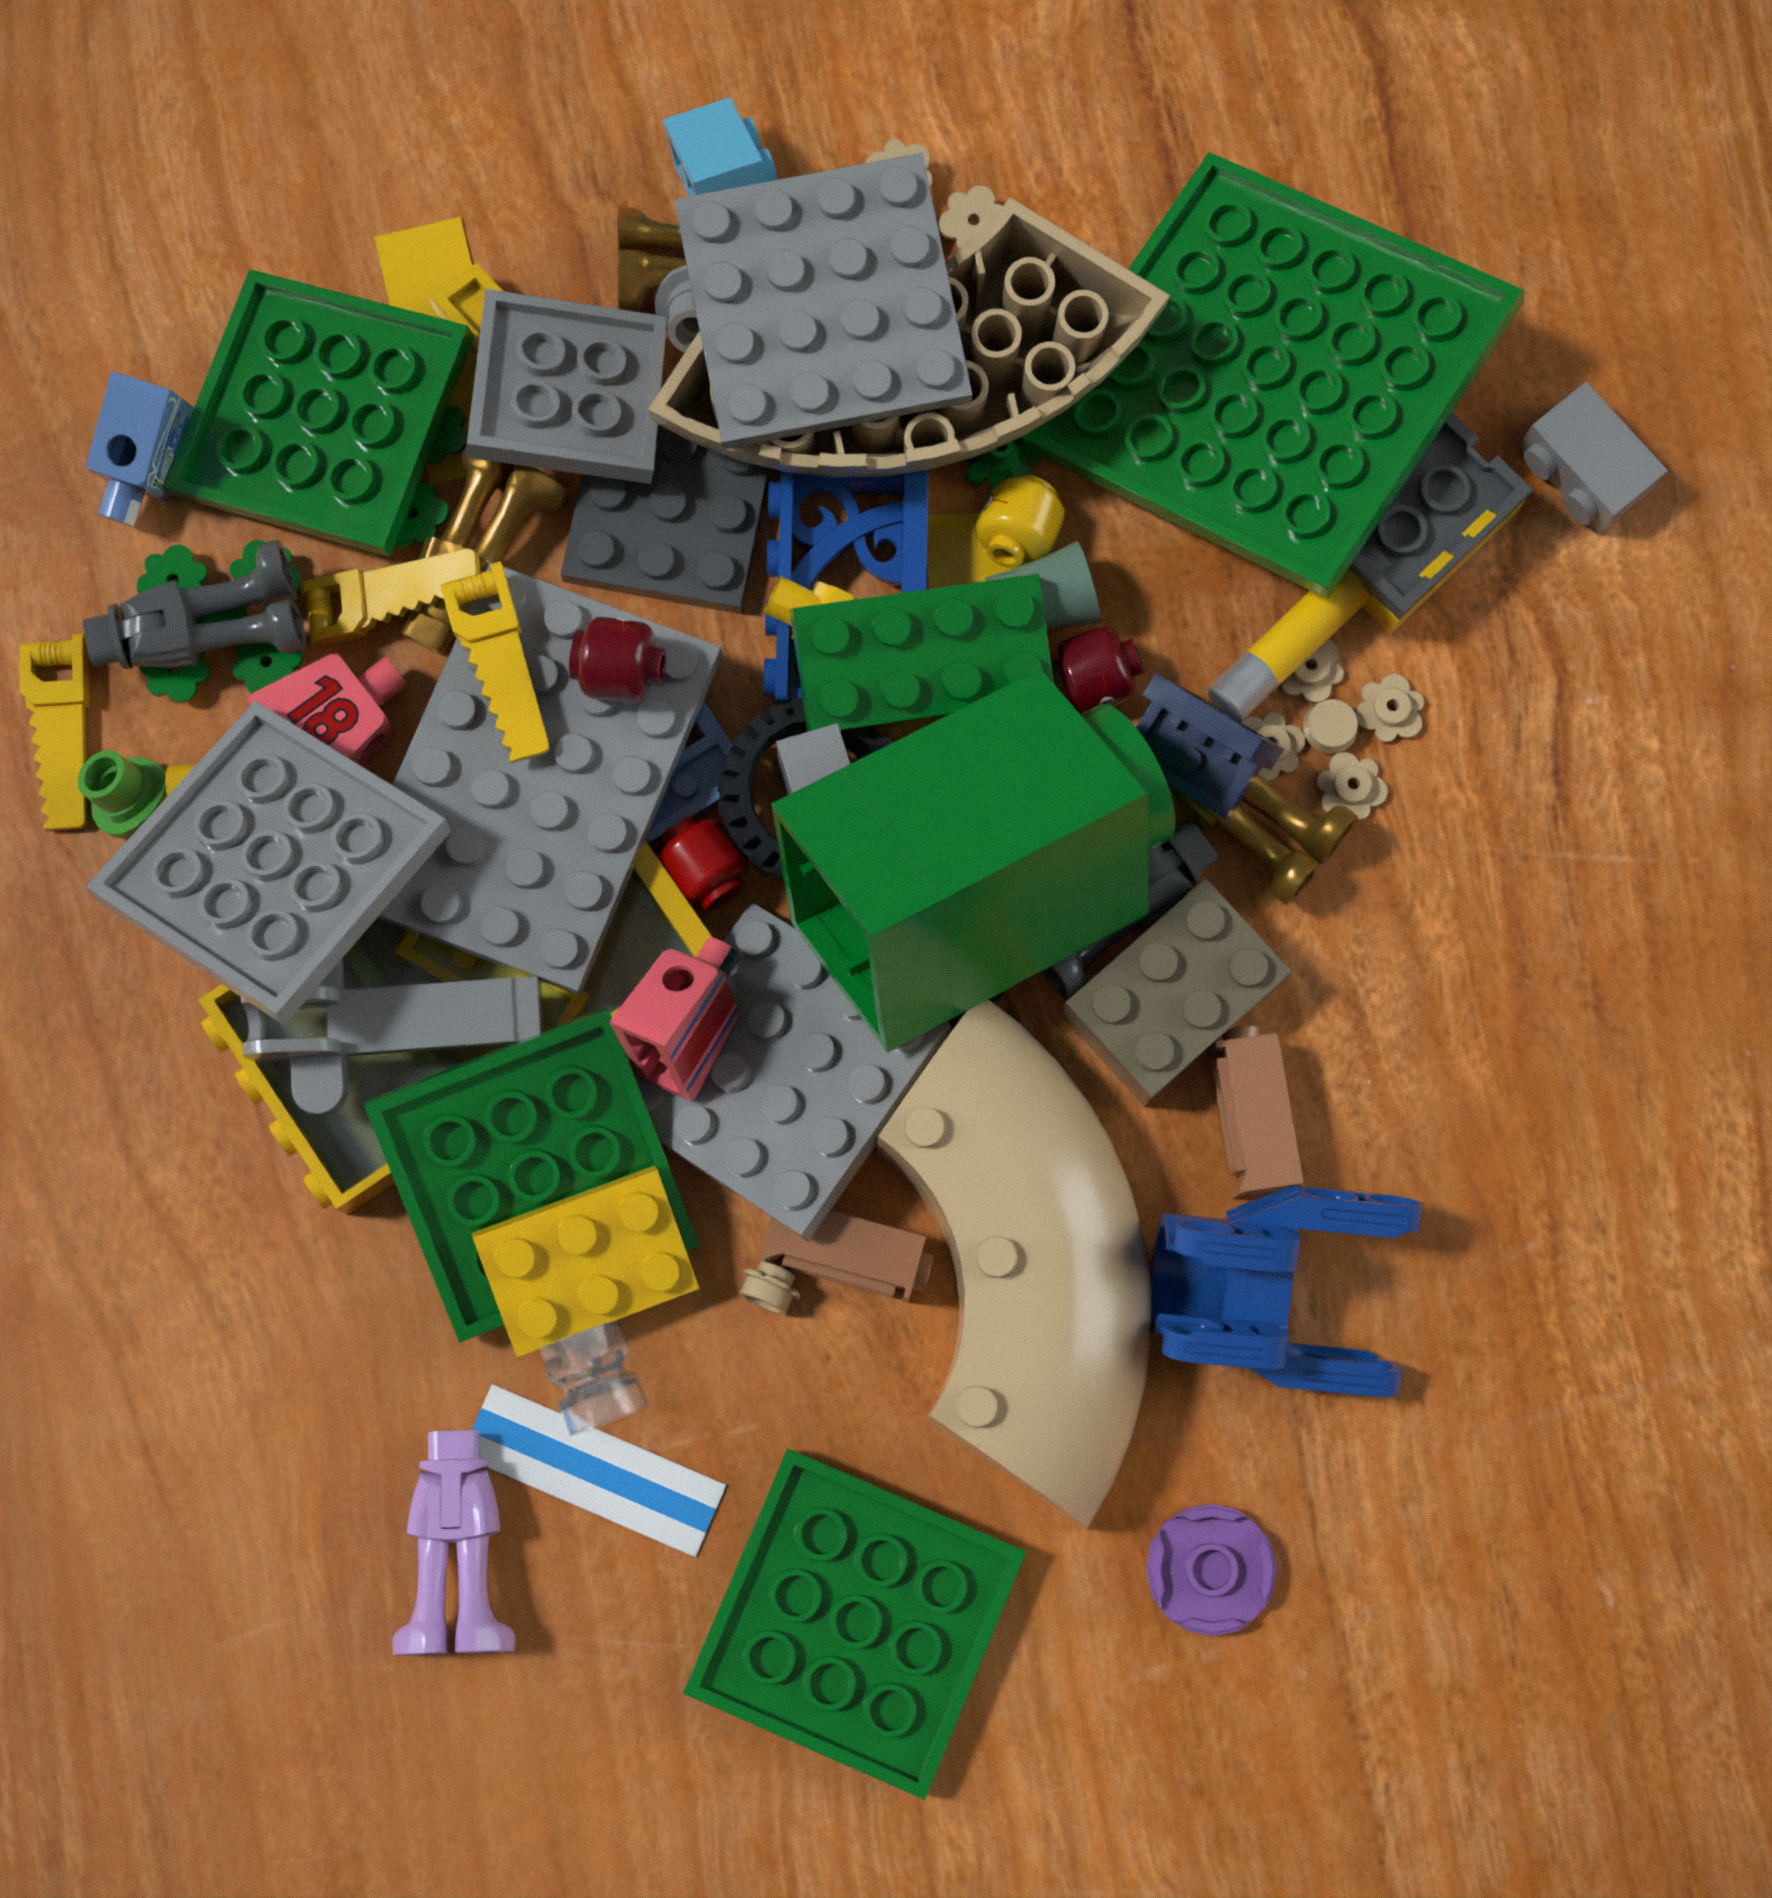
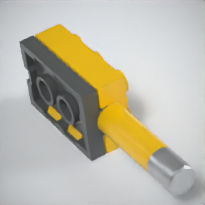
(1424, 537)

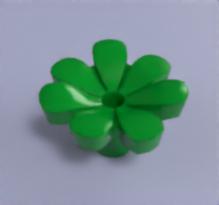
(999, 466)

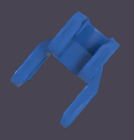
(1228, 1286)

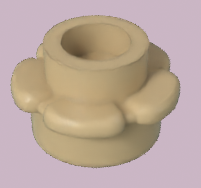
(769, 1288)

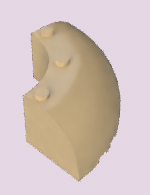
(1037, 334)
(1040, 1258)

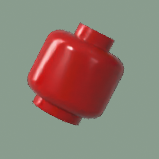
(703, 862)

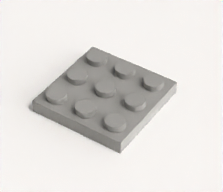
(566, 386)

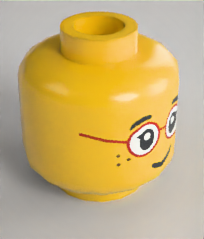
(1021, 520)

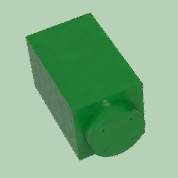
(973, 853)

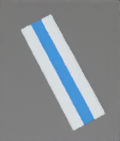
(597, 1471)

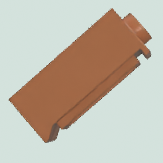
(1255, 1112)
(854, 1254)

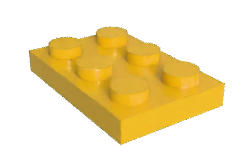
(585, 1260)

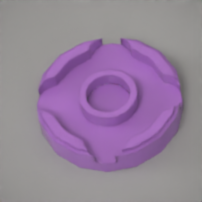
(1210, 1569)

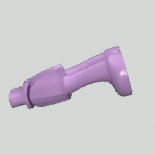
(460, 1507)

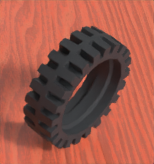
(738, 770)

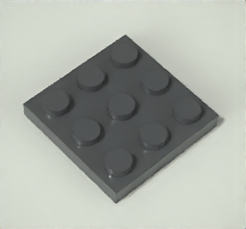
(670, 539)

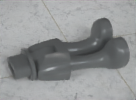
(161, 625)
(1172, 873)

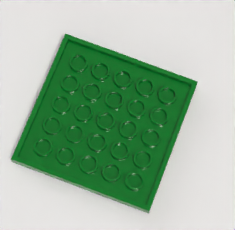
(1283, 373)

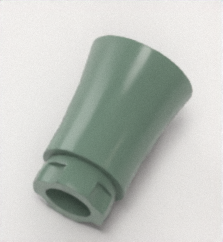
(1065, 587)

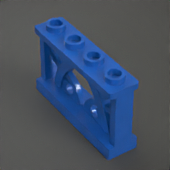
(898, 523)

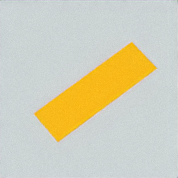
(413, 268)

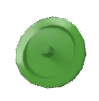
(121, 791)

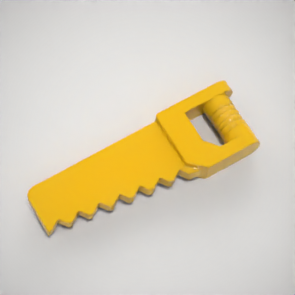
(380, 594)
(499, 660)
(59, 726)

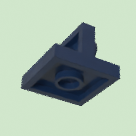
(1203, 747)

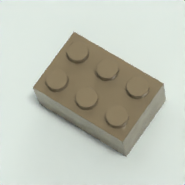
(1175, 992)

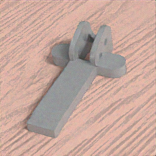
(394, 1022)

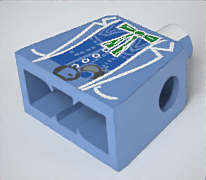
(135, 444)

